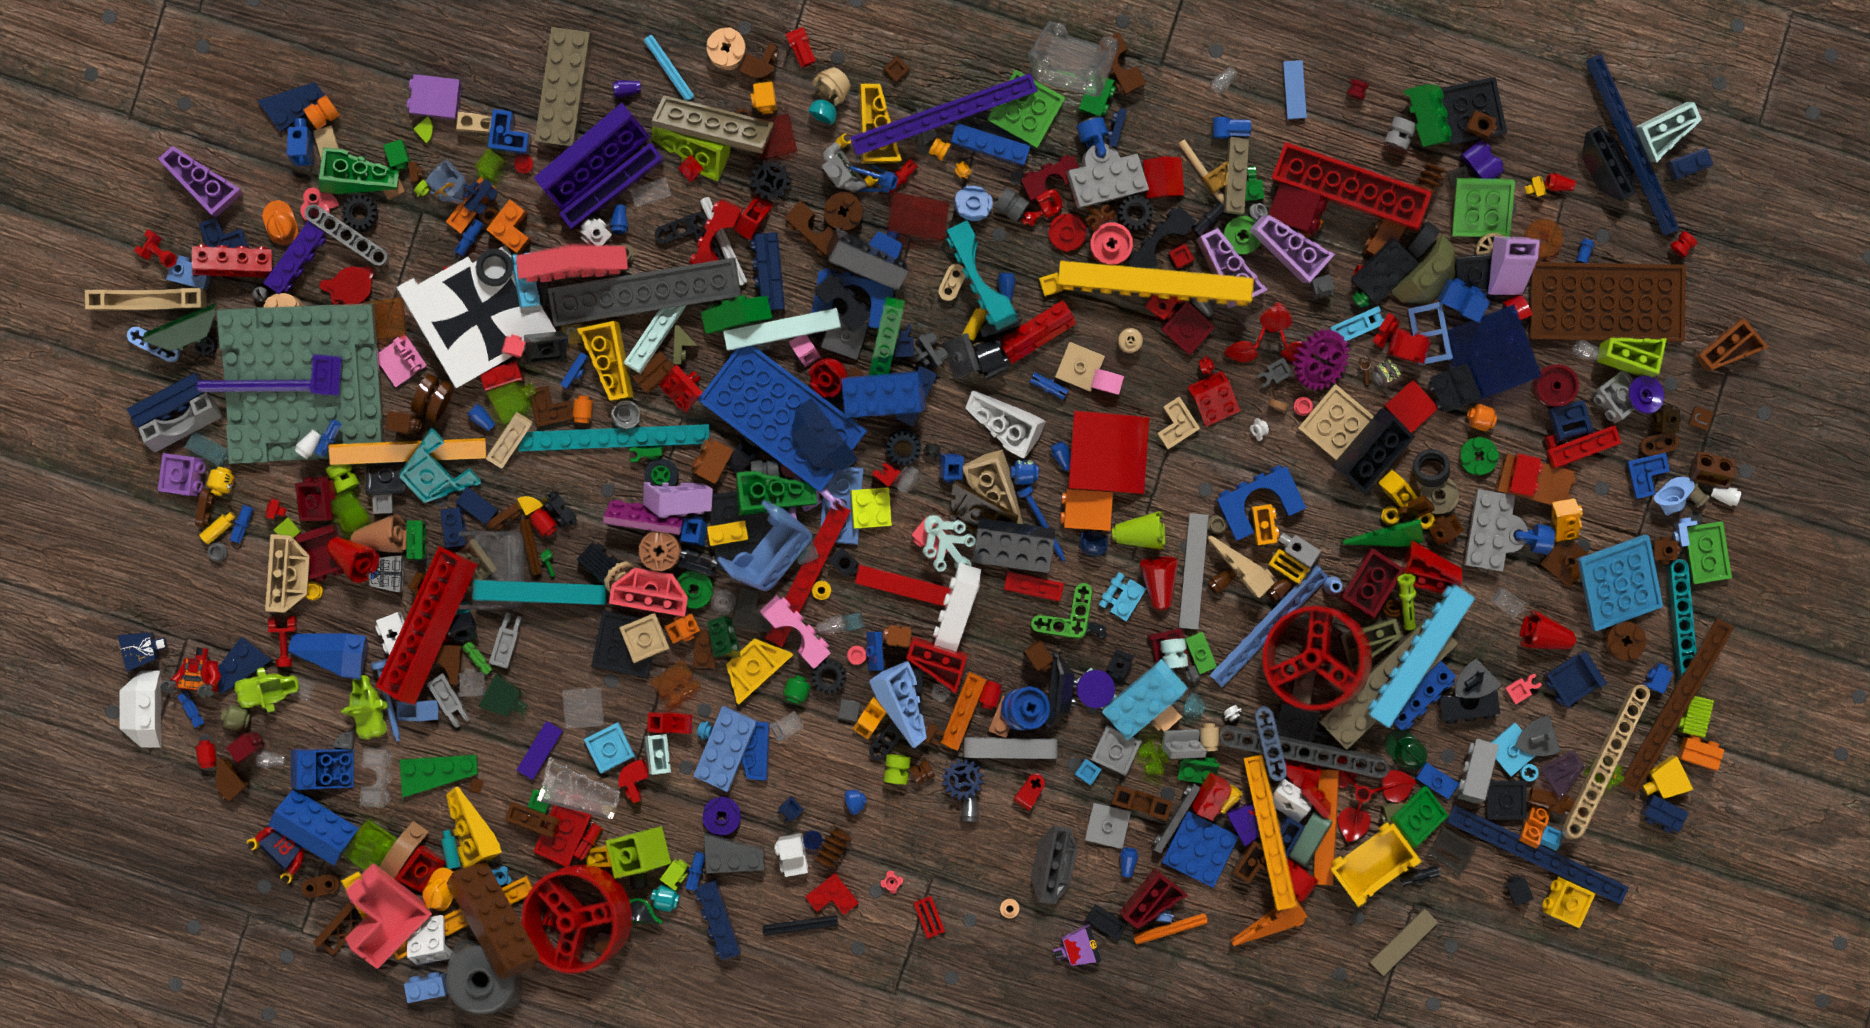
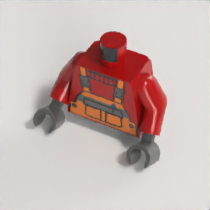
(195, 675)

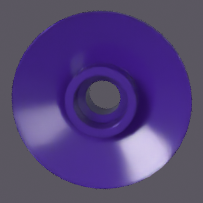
(1653, 394)

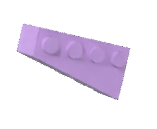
(1295, 251)
(1225, 261)

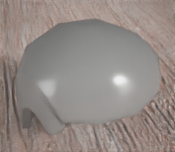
(625, 414)

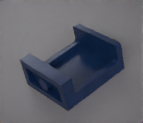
(1574, 679)

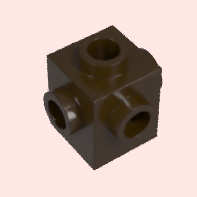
(1666, 419)

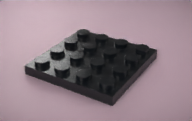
(725, 511)

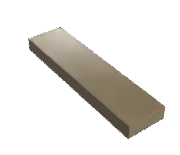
(1403, 941)

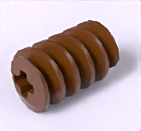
(1430, 178)
(833, 847)

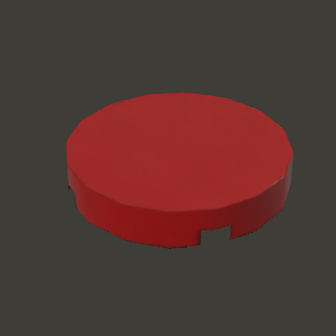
(1067, 232)

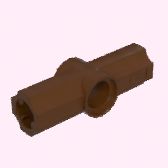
(1552, 802)

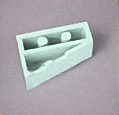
(1665, 130)

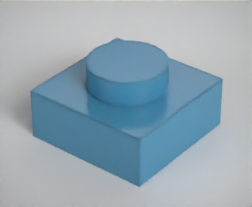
(1087, 771)
(1551, 838)

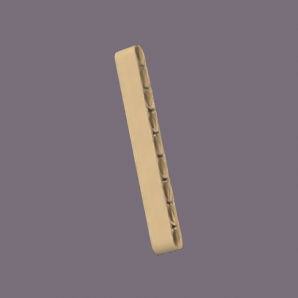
(1598, 766)

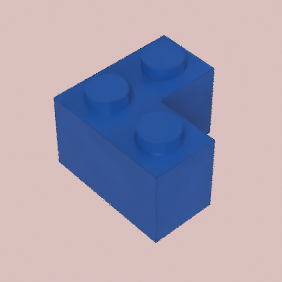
(503, 137)
(1468, 301)

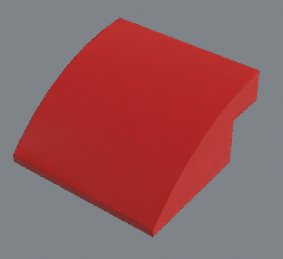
(1108, 452)

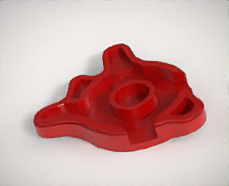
(350, 285)

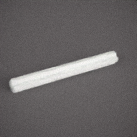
(722, 239)

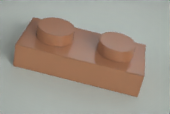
(998, 725)

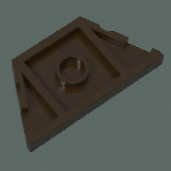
(970, 506)

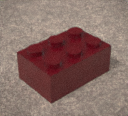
(1371, 583)

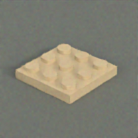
(1335, 422)

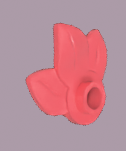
(323, 200)

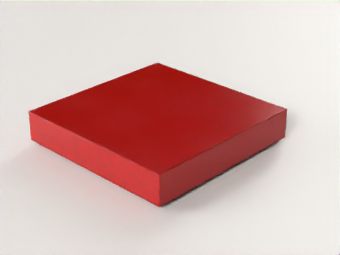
(1411, 406)

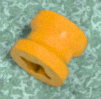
(939, 148)

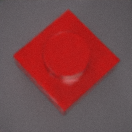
(690, 168)

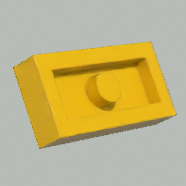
(727, 533)

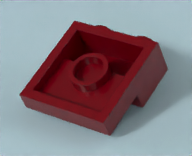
(315, 498)

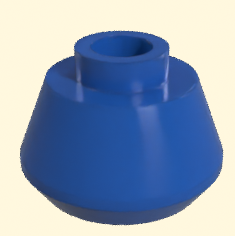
(855, 801)

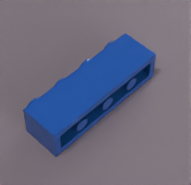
(990, 145)

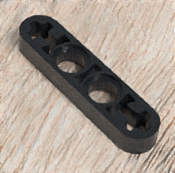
(891, 727)

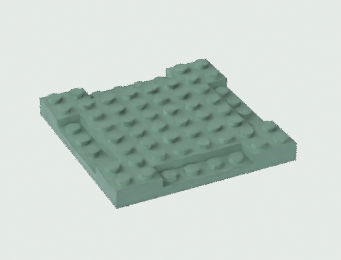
(281, 346)

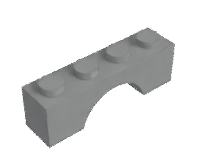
(161, 434)

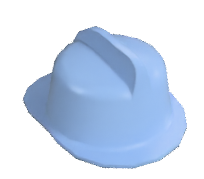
(1674, 494)

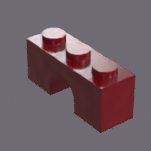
(1035, 182)

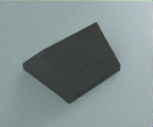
(545, 347)

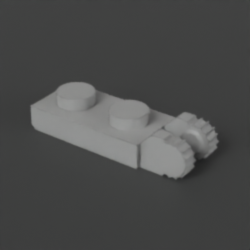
(505, 643)
(447, 698)

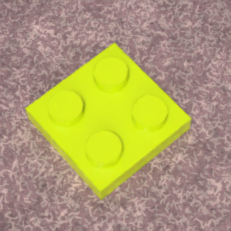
(870, 507)

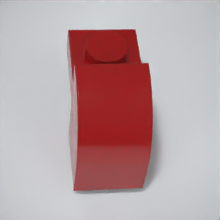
(669, 722)
(630, 775)

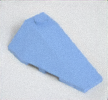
(897, 695)

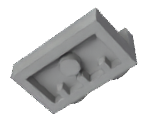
(1183, 744)

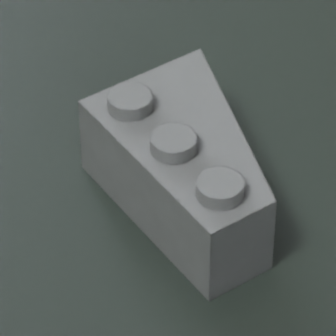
(1477, 771)

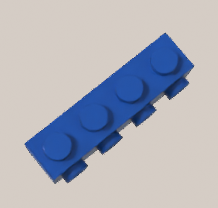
(1426, 691)

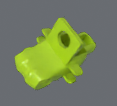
(264, 689)
(366, 709)

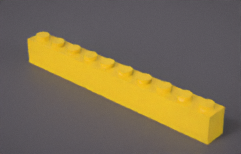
(1155, 282)

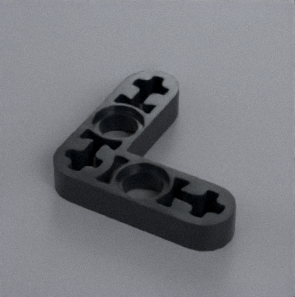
(691, 228)

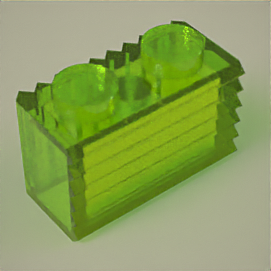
(349, 511)

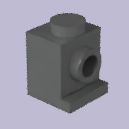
(1322, 286)

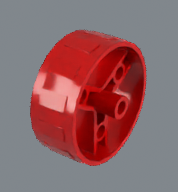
(1316, 658)
(616, 909)

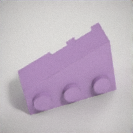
(677, 500)

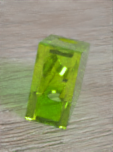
(511, 399)

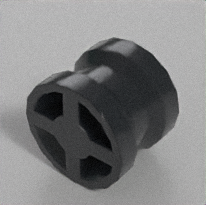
(203, 345)

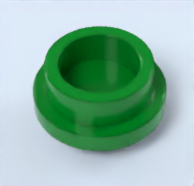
(1361, 298)

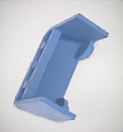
(773, 554)

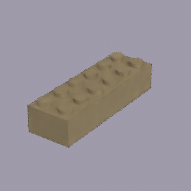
(563, 87)

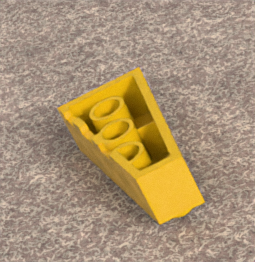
(873, 115)
(608, 356)

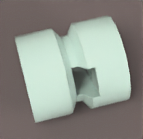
(1174, 652)

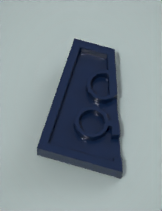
(289, 105)
(240, 663)

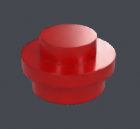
(523, 163)

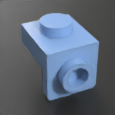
(1681, 532)

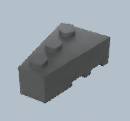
(731, 856)

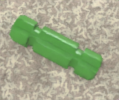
(477, 658)

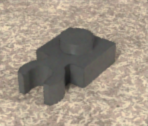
(1277, 371)

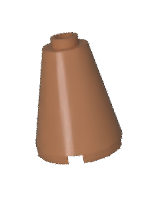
(383, 535)

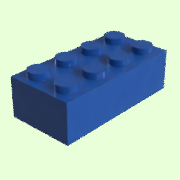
(883, 394)
(313, 826)

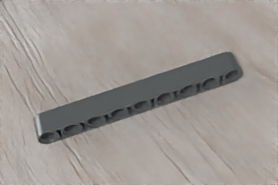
(1311, 757)

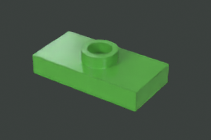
(1200, 652)

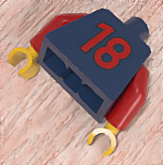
(280, 849)

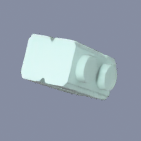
(657, 754)

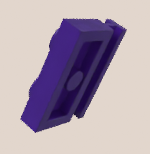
(326, 374)

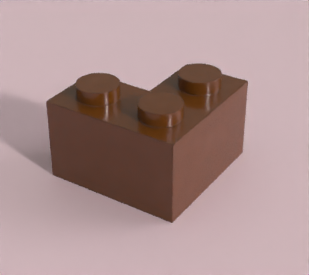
(1250, 862)

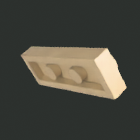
(509, 440)

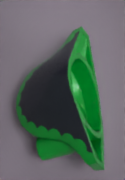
(643, 912)

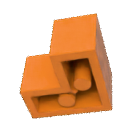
(505, 227)

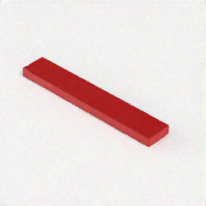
(901, 585)

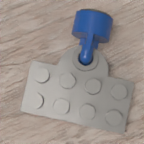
(1103, 171)
(1498, 531)

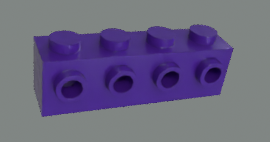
(295, 258)

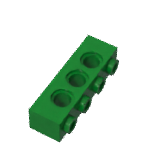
(887, 336)

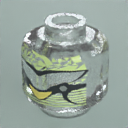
(1387, 373)

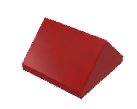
(1164, 177)
(419, 868)

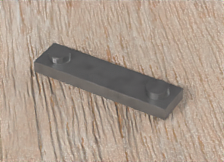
(1189, 795)

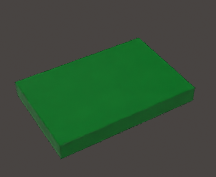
(1419, 817)

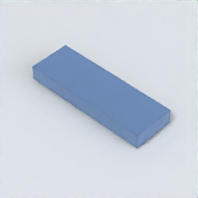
(1294, 90)

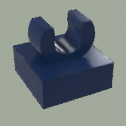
(790, 809)

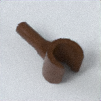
(1365, 367)

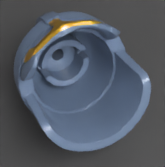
(447, 183)

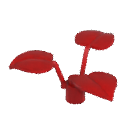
(1273, 320)
(1354, 822)

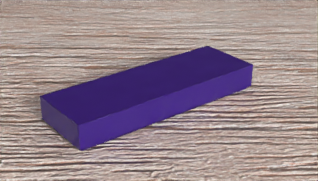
(539, 750)

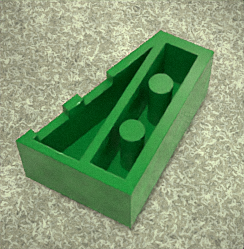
(1430, 114)
(735, 313)

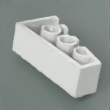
(957, 607)

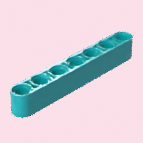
(539, 592)
(1677, 616)

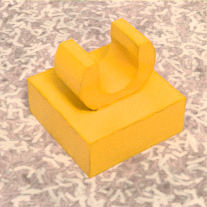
(1537, 186)

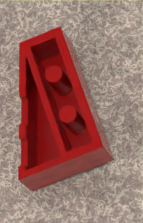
(1430, 569)
(938, 662)

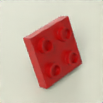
(681, 388)

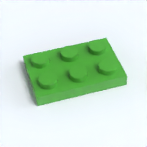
(1708, 553)

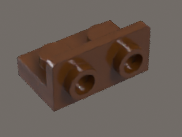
(703, 651)

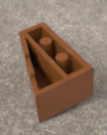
(1732, 344)

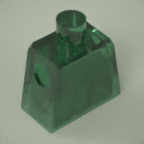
(503, 697)

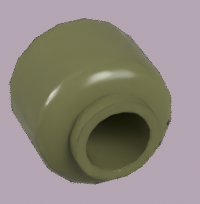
(235, 718)

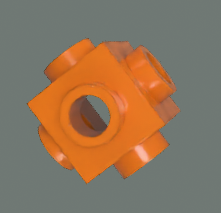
(682, 628)

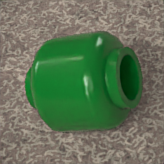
(796, 690)

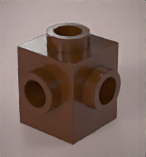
(1445, 529)
(1665, 550)

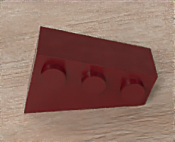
(1151, 898)

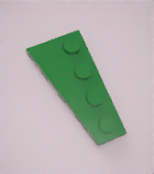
(431, 772)

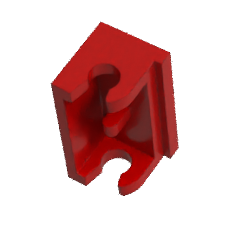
(889, 476)

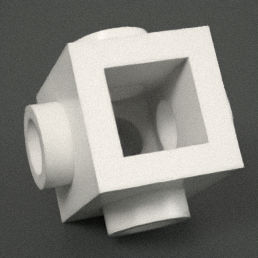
(601, 233)

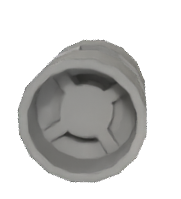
(1405, 129)

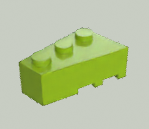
(1633, 355)

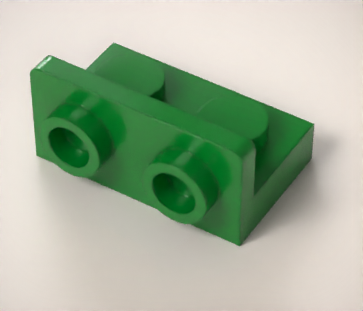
(416, 539)
(1196, 769)

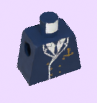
(140, 649)

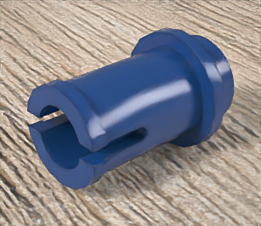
(1585, 250)

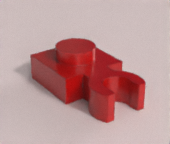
(1386, 329)

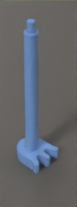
(379, 666)

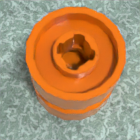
(321, 112)

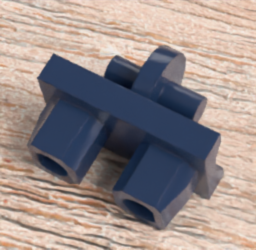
(473, 203)

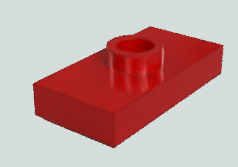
(1316, 797)

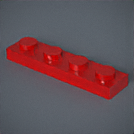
(1583, 446)

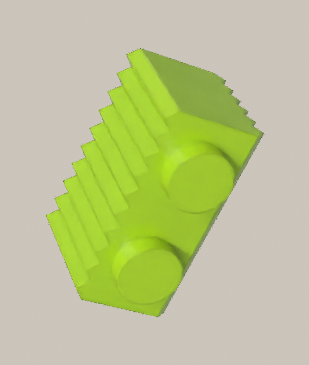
(1696, 717)

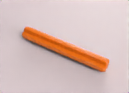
(1171, 928)

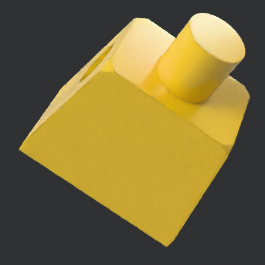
(1668, 779)

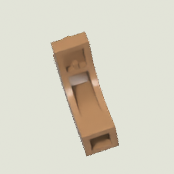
(403, 849)

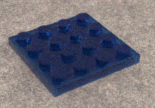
(1495, 351)

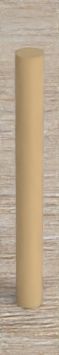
(1199, 167)

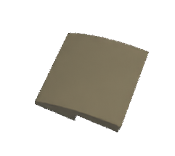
(476, 554)

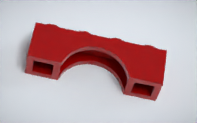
(725, 215)

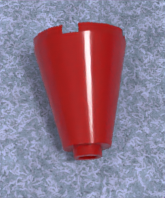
(353, 558)
(1160, 580)
(1544, 633)

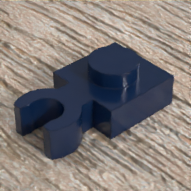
(904, 345)

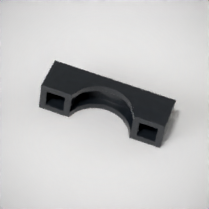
(1177, 224)

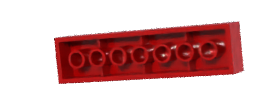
(1352, 186)

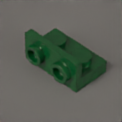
(723, 637)

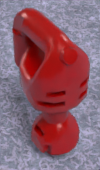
(1047, 207)

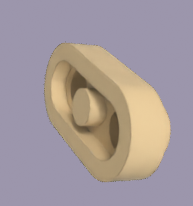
(951, 282)

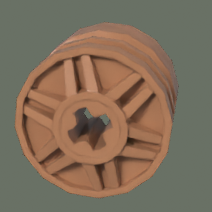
(670, 545)

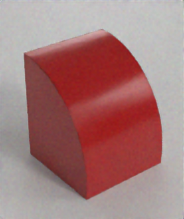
(1521, 306)

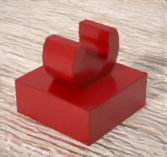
(273, 508)

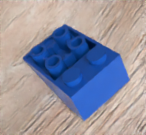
(322, 768)

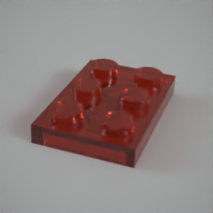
(918, 216)

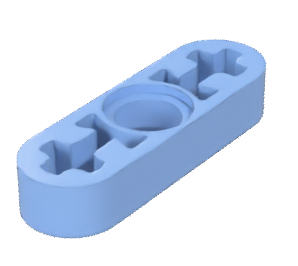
(138, 342)

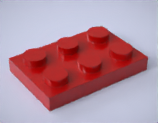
(567, 835)

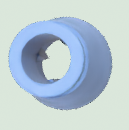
(1328, 586)

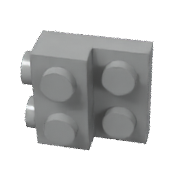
(1614, 396)

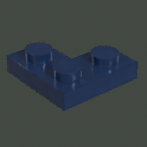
(214, 235)

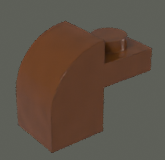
(760, 69)

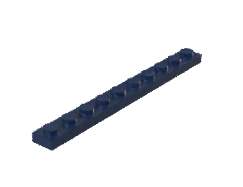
(1632, 144)
(1540, 856)

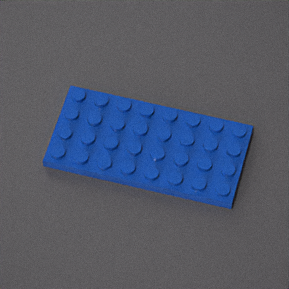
(761, 404)

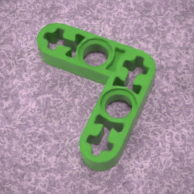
(1069, 624)

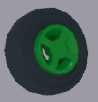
(656, 472)

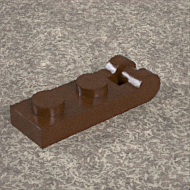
(531, 819)

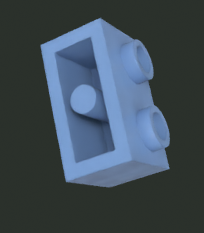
(182, 274)
(426, 988)

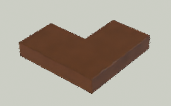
(549, 413)

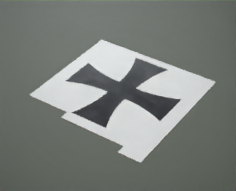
(471, 319)

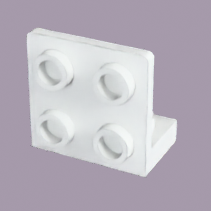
(428, 942)

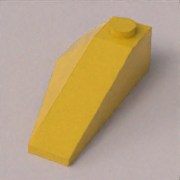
(474, 835)

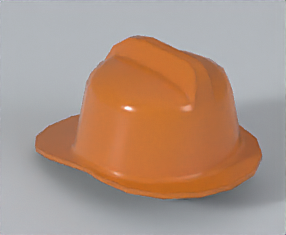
(280, 222)

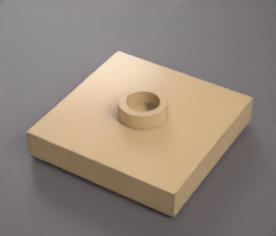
(1079, 366)
(644, 637)

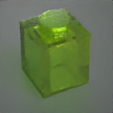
(489, 164)

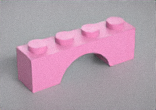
(779, 615)

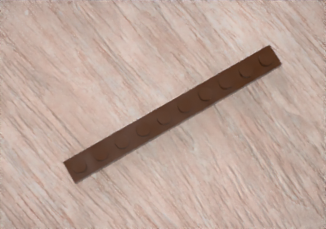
(1677, 704)

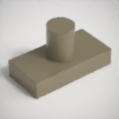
(1303, 686)

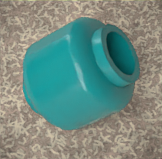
(665, 898)

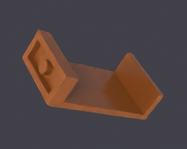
(1553, 482)

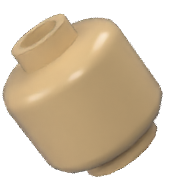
(1123, 342)

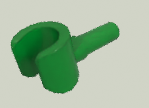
(546, 556)

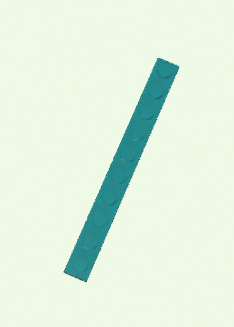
(614, 437)

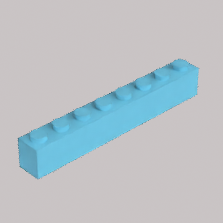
(1420, 655)

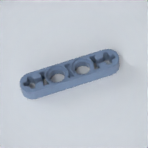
(1270, 743)

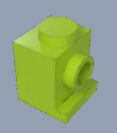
(675, 873)

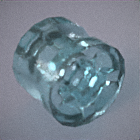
(853, 621)

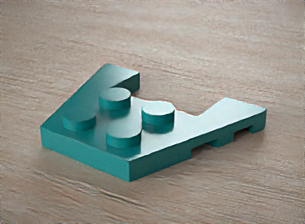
(428, 477)

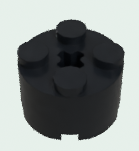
(990, 358)

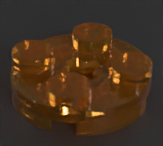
(1549, 228)

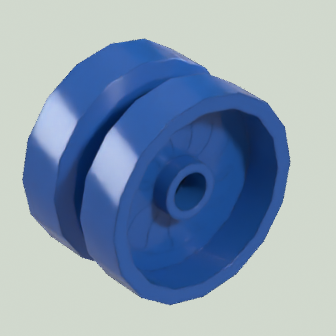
(1025, 708)

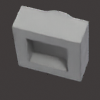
(382, 504)

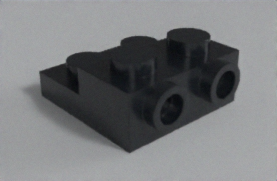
(989, 331)
(1455, 387)

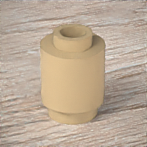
(1209, 737)

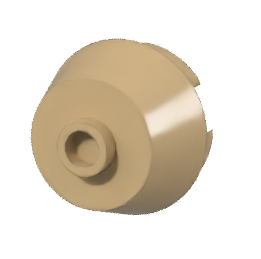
(832, 85)

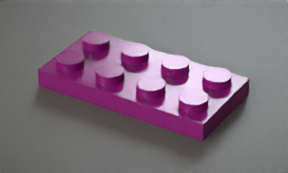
(641, 517)

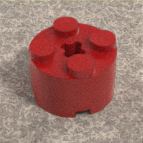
(1409, 347)
(1301, 880)

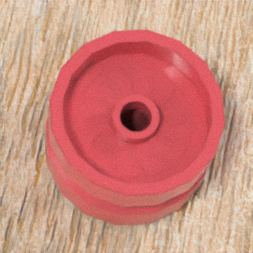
(1113, 233)

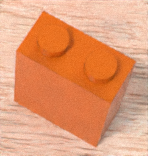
(1087, 509)

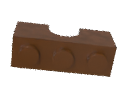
(1127, 80)
(799, 219)
(404, 422)
(1141, 801)

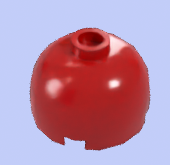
(827, 377)

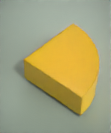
(529, 504)

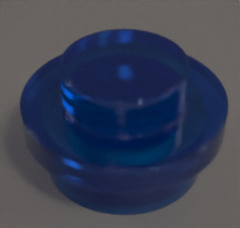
(812, 840)

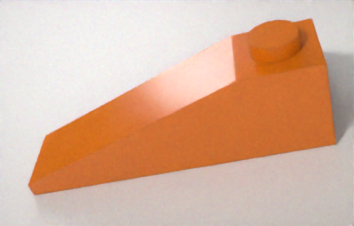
(1272, 923)

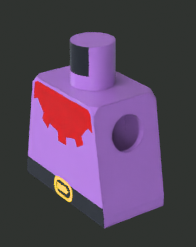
(1079, 947)

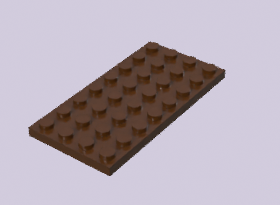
(1607, 301)

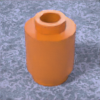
(582, 409)

